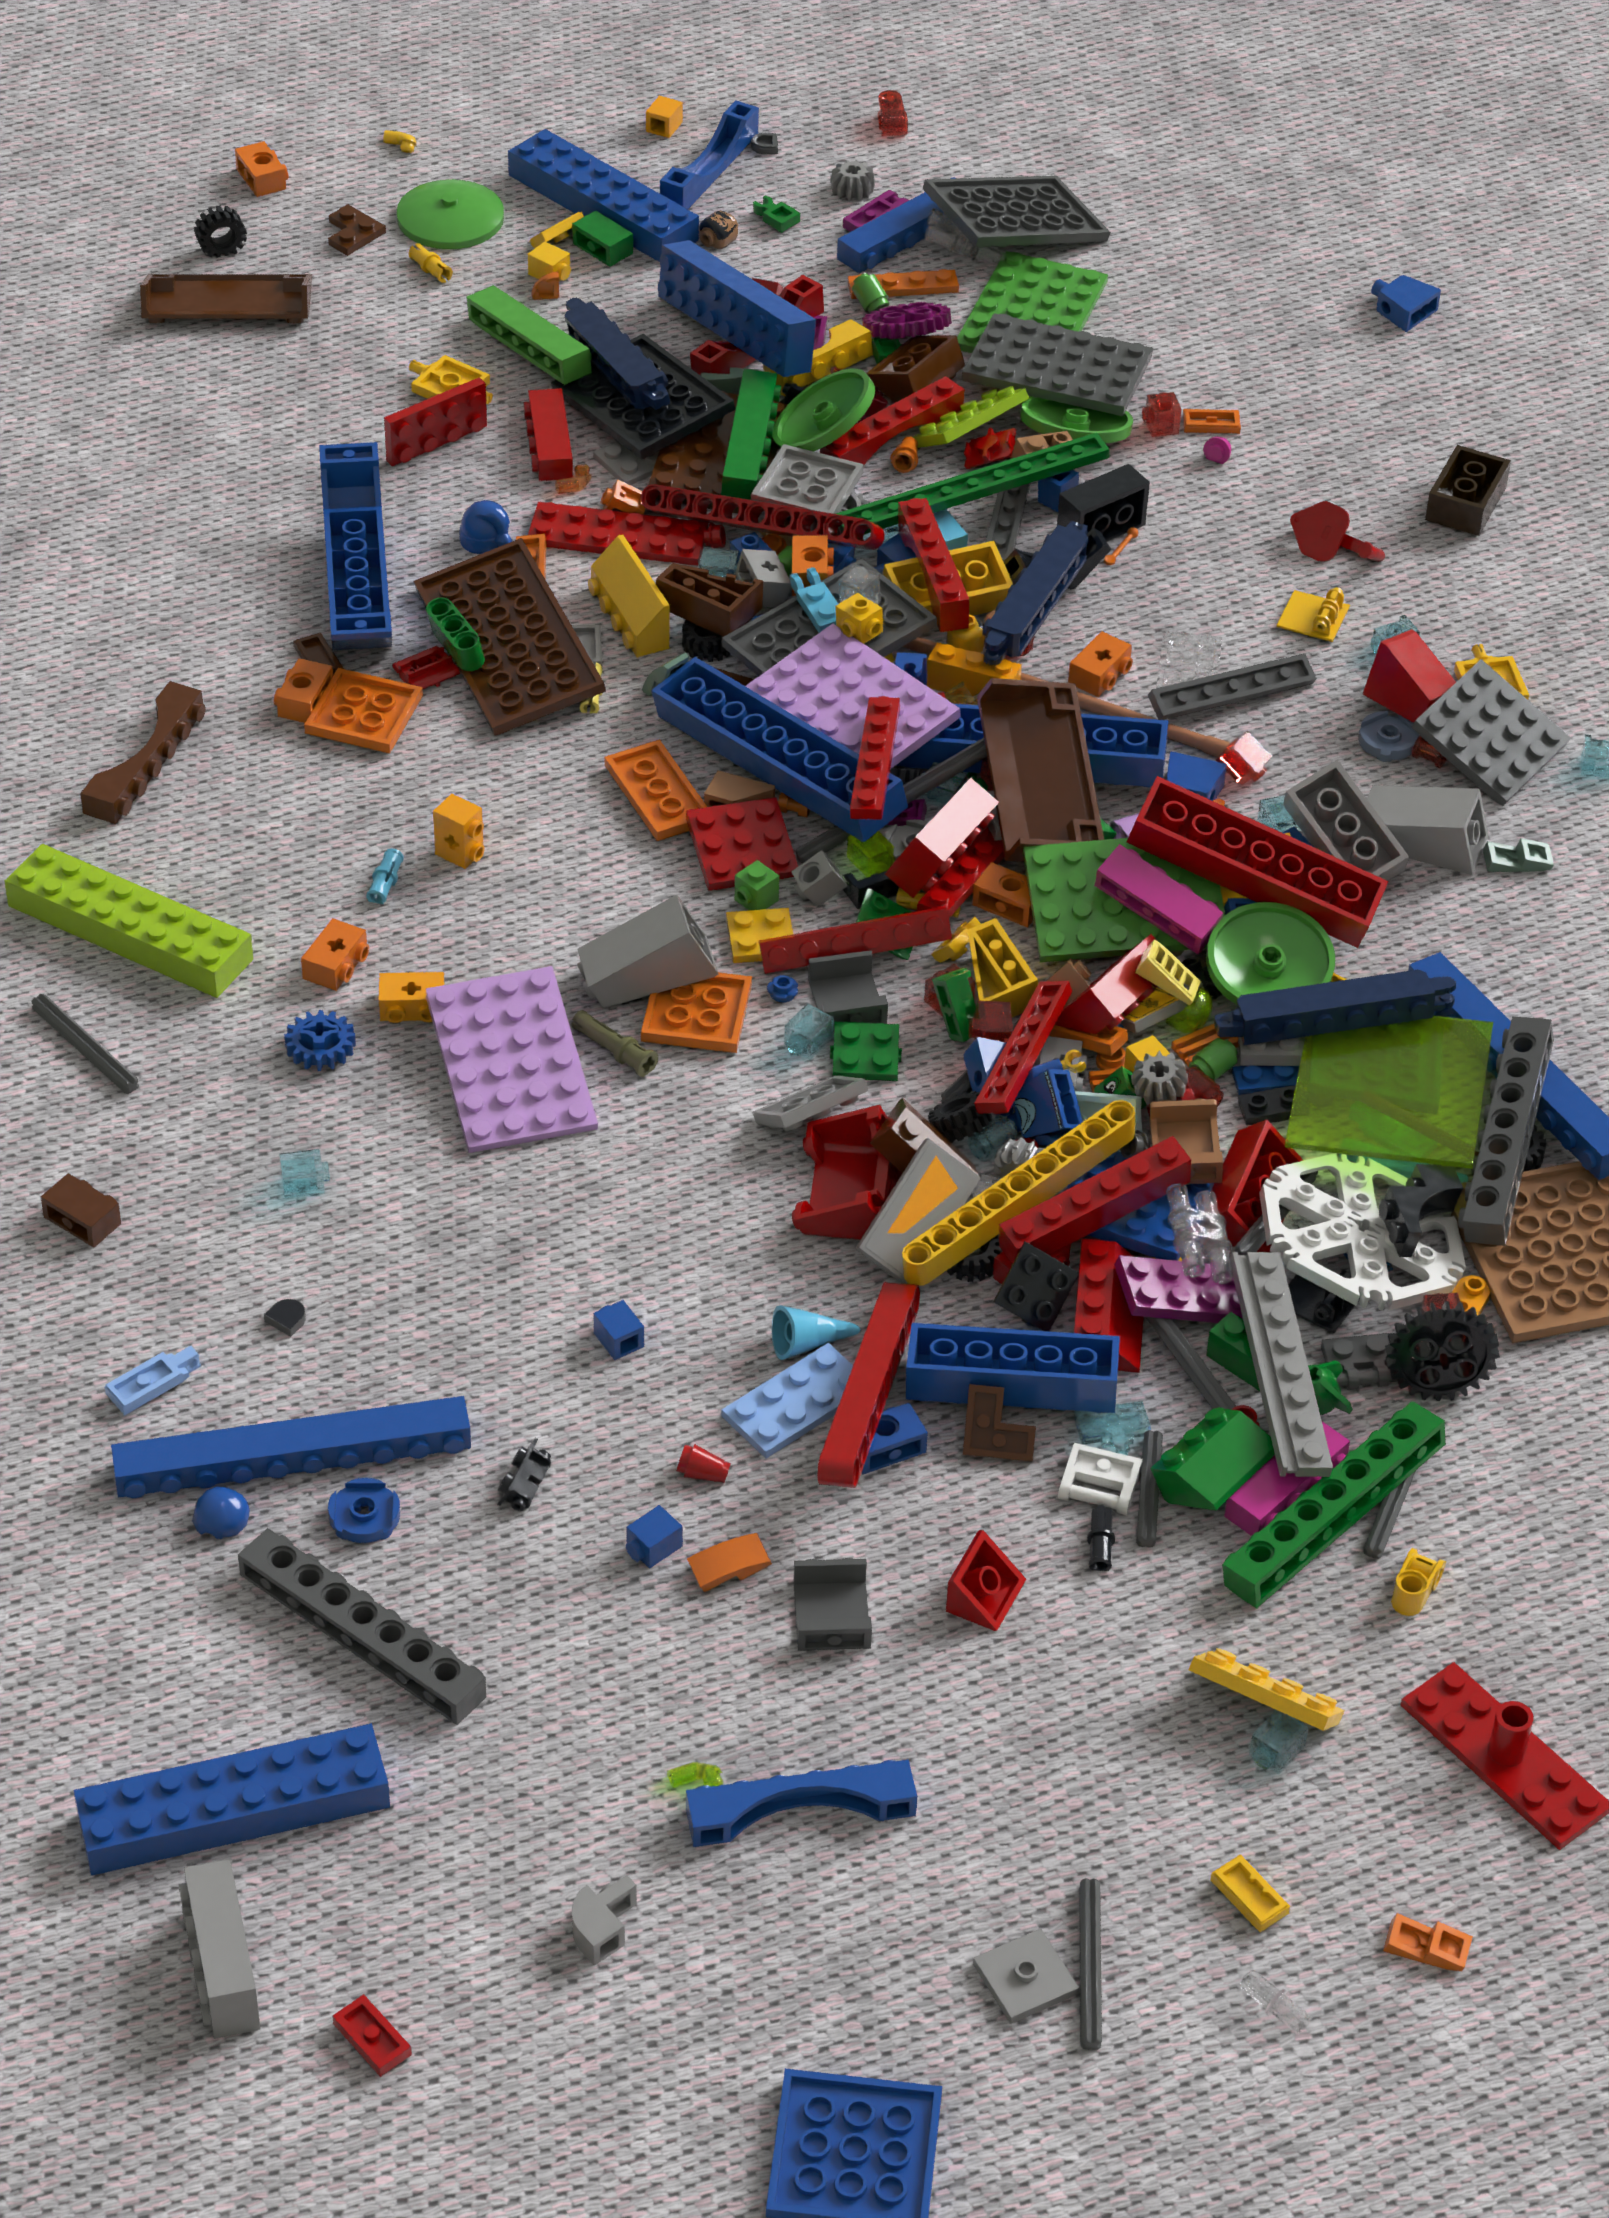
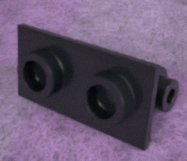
(516, 1486)

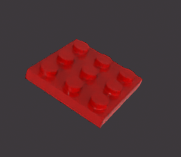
(738, 835)

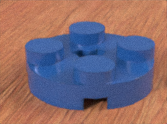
(369, 1527)

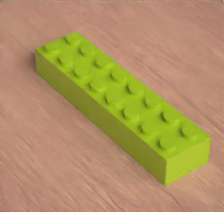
(129, 920)

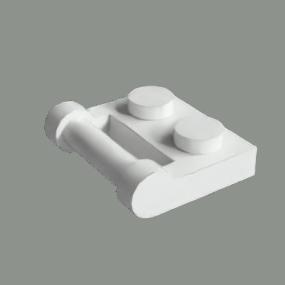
(1104, 1470)

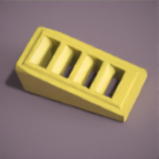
(1164, 969)

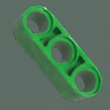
(455, 634)

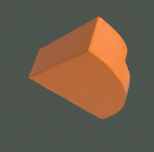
(546, 287)

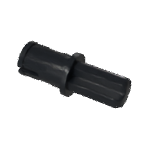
(1101, 1538)

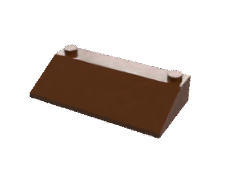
(226, 296)
(1038, 764)

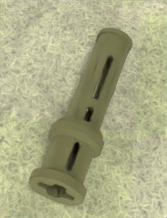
(624, 1048)

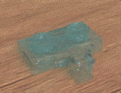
(1113, 1429)

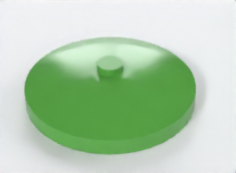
(450, 214)
(825, 410)
(1052, 417)
(1268, 950)

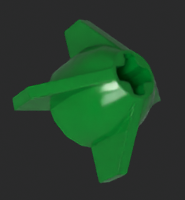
(1327, 1388)

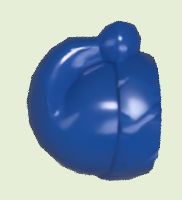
(484, 527)

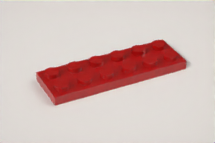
(595, 529)

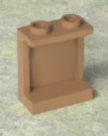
(1195, 1129)

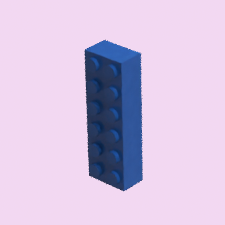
(1030, 1365)

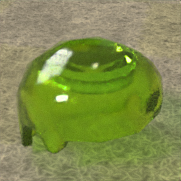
(1194, 1015)

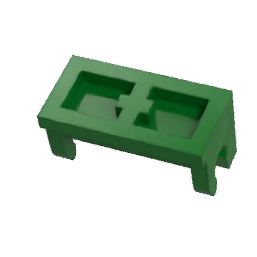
(956, 1002)

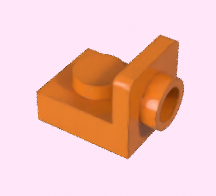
(623, 498)

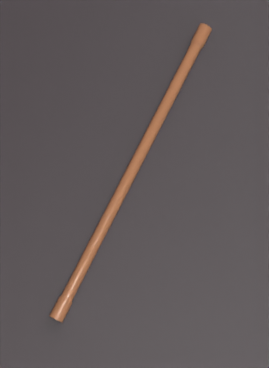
(1207, 744)

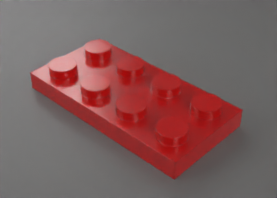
(435, 422)

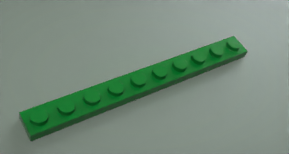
(988, 480)

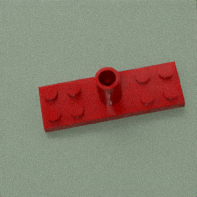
(1506, 1754)

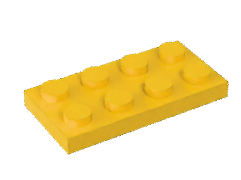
(1257, 1685)

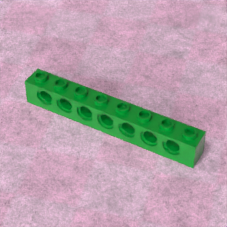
(1333, 1504)

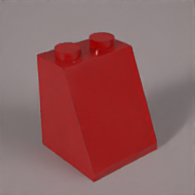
(1406, 676)

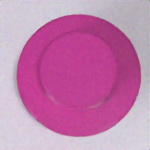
(1217, 449)

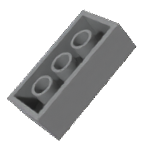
(1344, 823)
(219, 1949)

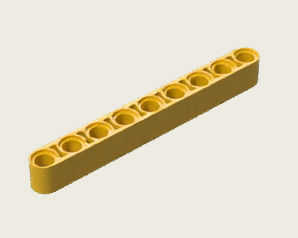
(1018, 1191)

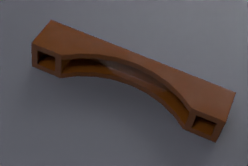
(112, 792)

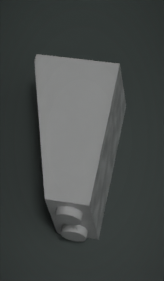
(1434, 823)
(647, 955)

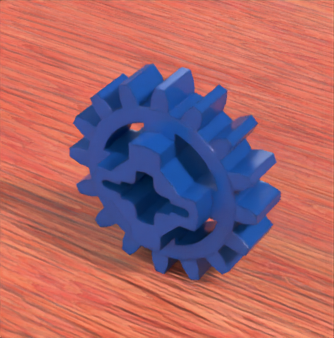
(320, 1040)

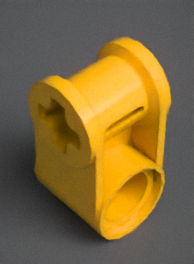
(1416, 1582)

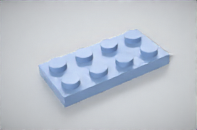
(791, 1401)

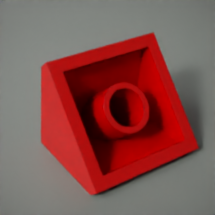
(983, 1584)

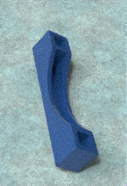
(731, 137)
(875, 1790)

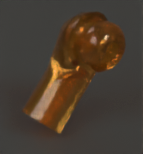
(577, 482)

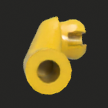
(403, 139)

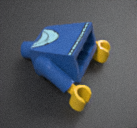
(1048, 1102)

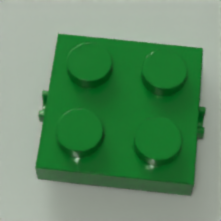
(866, 1050)

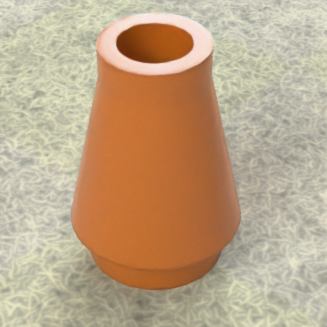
(905, 455)

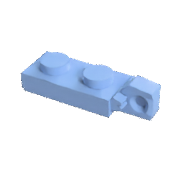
(151, 1379)

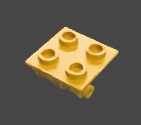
(1314, 614)

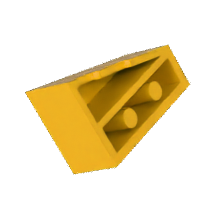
(999, 967)

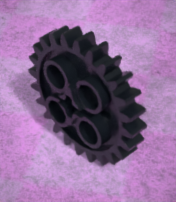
(1438, 1346)

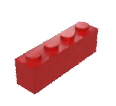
(550, 434)

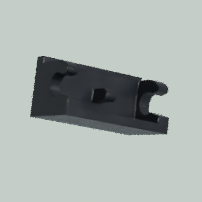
(878, 882)

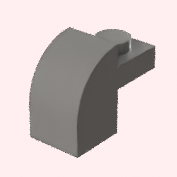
(595, 1918)

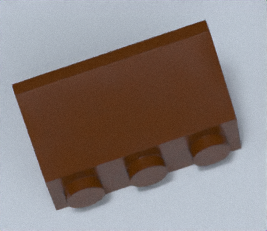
(917, 365)
(904, 1133)

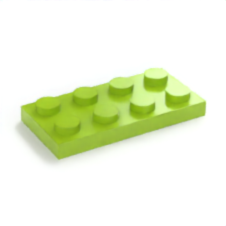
(970, 417)

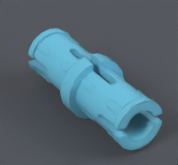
(385, 876)

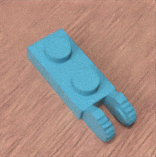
(815, 599)

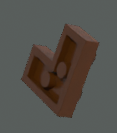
(356, 229)
(987, 1435)

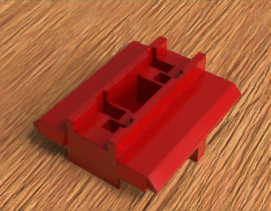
(989, 448)
(426, 668)

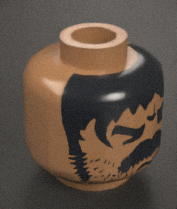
(718, 230)

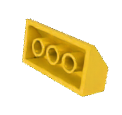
(631, 599)

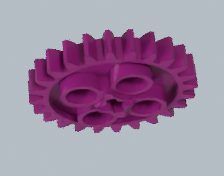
(907, 320)

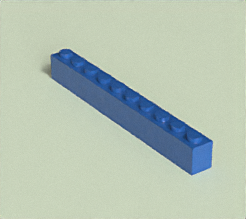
(1562, 1105)
(291, 1447)

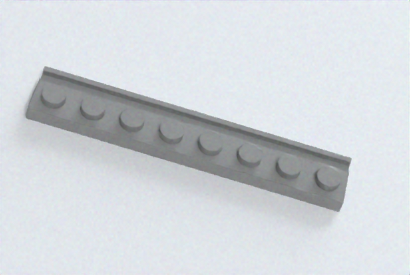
(1281, 1365)

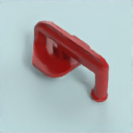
(1322, 531)

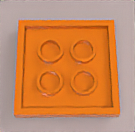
(363, 710)
(699, 1014)

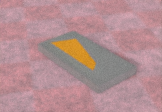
(922, 1197)

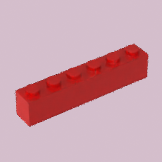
(1097, 1200)

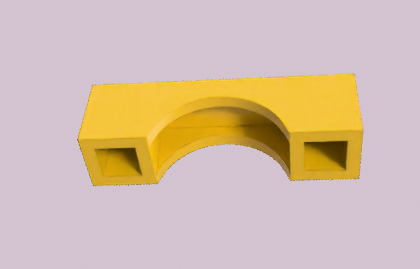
(847, 346)

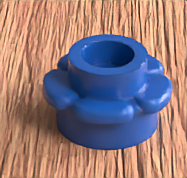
(782, 988)

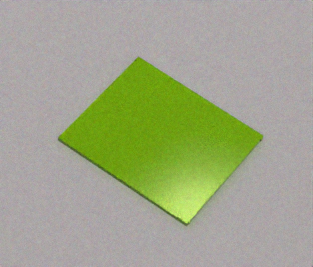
(1393, 1091)

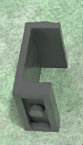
(846, 988)
(831, 1604)

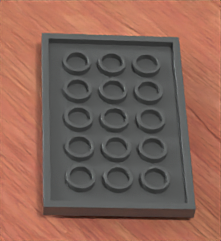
(1016, 211)
(1058, 364)
(788, 627)

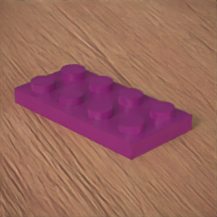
(1163, 1291)

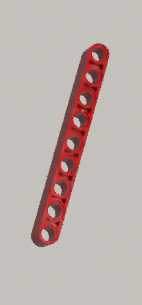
(750, 510)
(868, 1385)

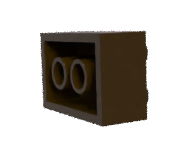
(1467, 490)

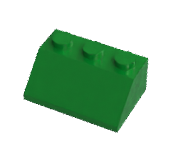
(1212, 1460)

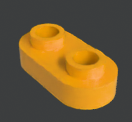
(1473, 1297)

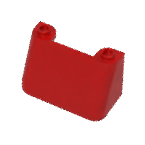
(848, 1175)

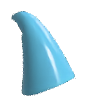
(802, 1331)

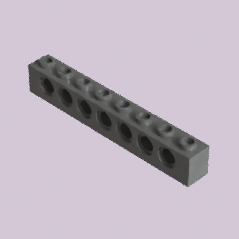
(1507, 1131)
(363, 1626)

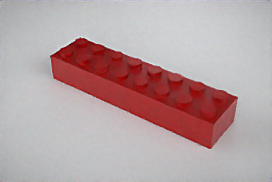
(1256, 860)

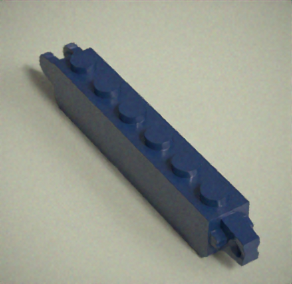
(616, 356)
(1035, 593)
(1336, 1006)

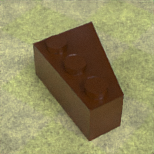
(710, 600)

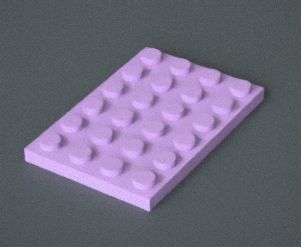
(830, 689)
(511, 1059)

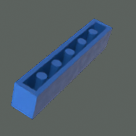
(886, 234)

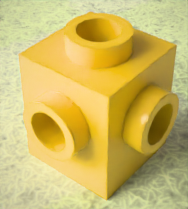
(859, 618)

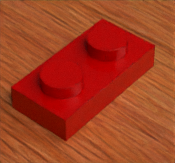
(372, 2035)

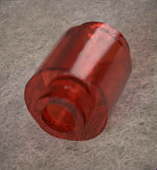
(1203, 1086)

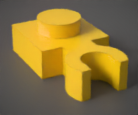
(955, 947)

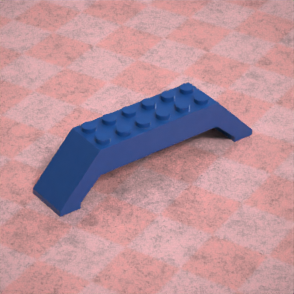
(355, 546)

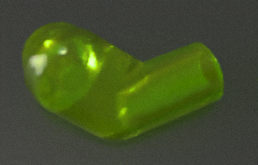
(695, 1771)

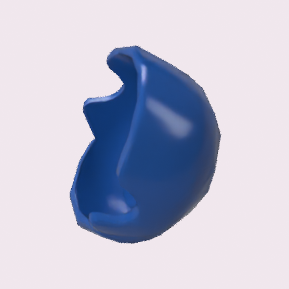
(221, 1512)

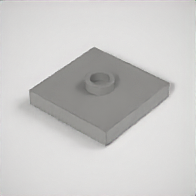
(1025, 1976)

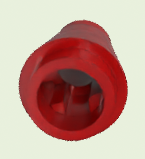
(702, 1465)

